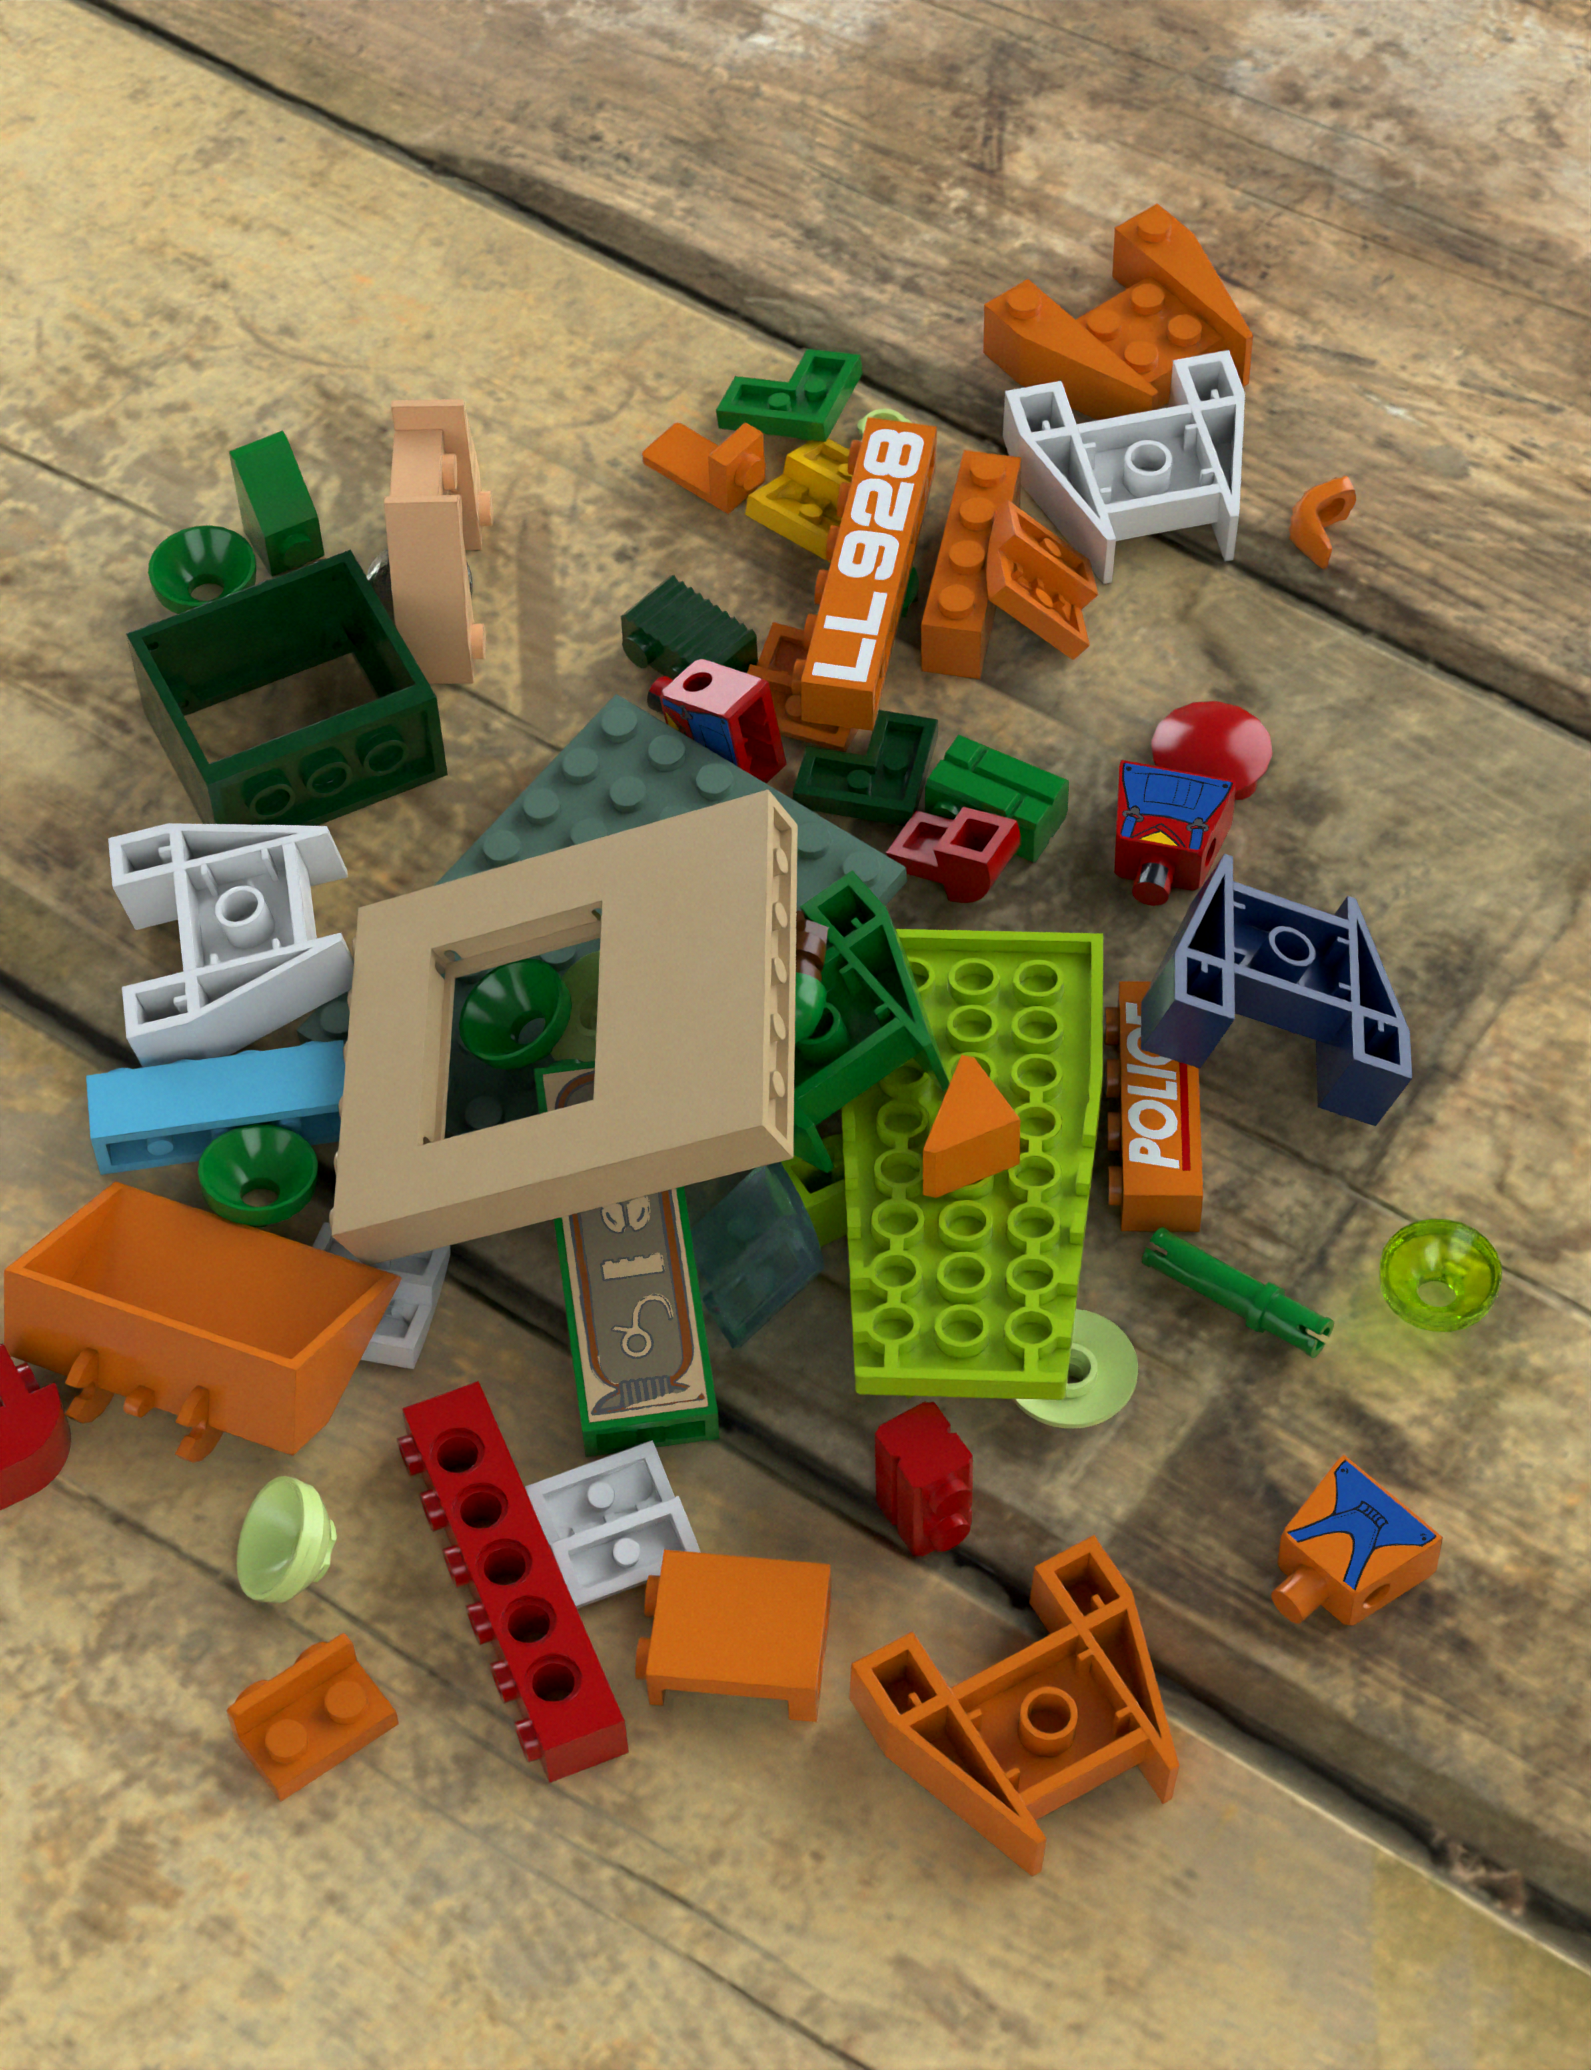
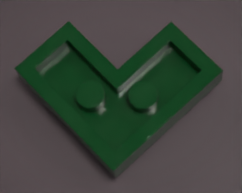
(876, 786)

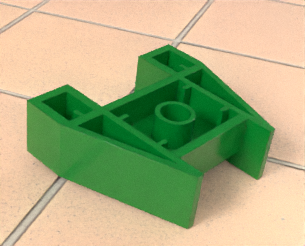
(869, 1016)

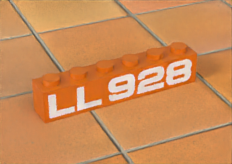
(867, 574)

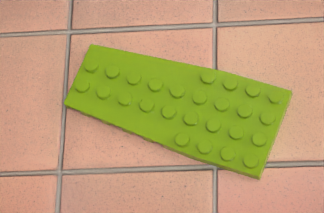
(985, 1280)

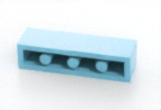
(179, 1108)

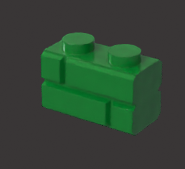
(1001, 786)

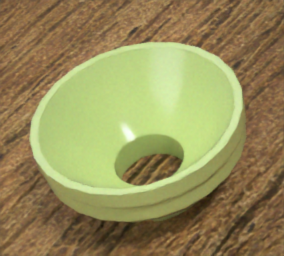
(284, 1541)

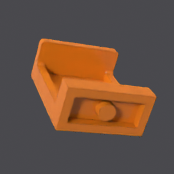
(737, 1629)

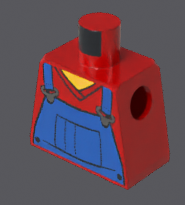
(725, 714)
(1169, 828)

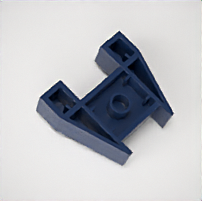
(1289, 970)

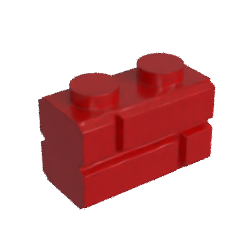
(924, 1479)

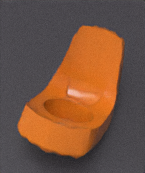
(1314, 511)

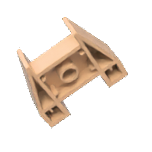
(430, 522)

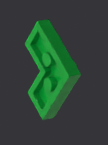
(798, 408)

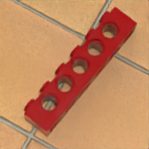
(563, 1733)

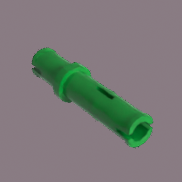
(1260, 1304)

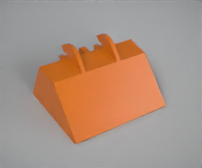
(193, 1319)

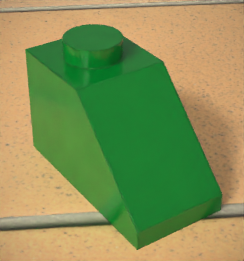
(276, 504)

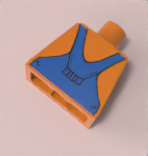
(1352, 1549)

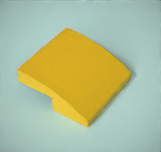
(805, 496)

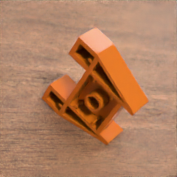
(1123, 350)
(1034, 1723)

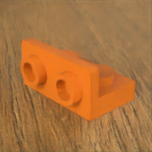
(309, 1716)

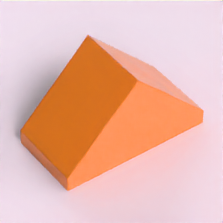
(972, 1133)

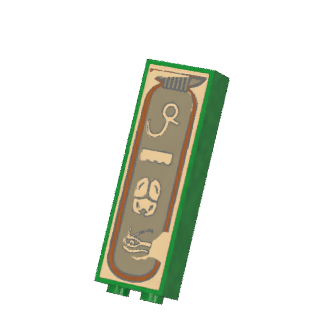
(631, 1307)

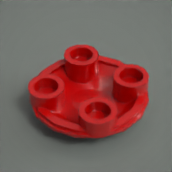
(1214, 742)

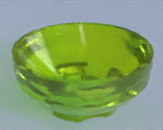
(1441, 1253)

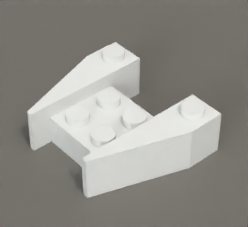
(1135, 469)
(241, 930)

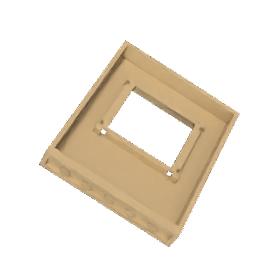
(685, 1034)

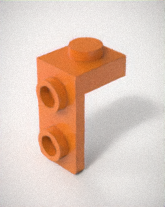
(711, 471)

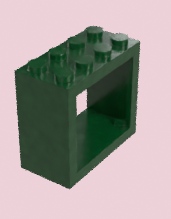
(268, 636)

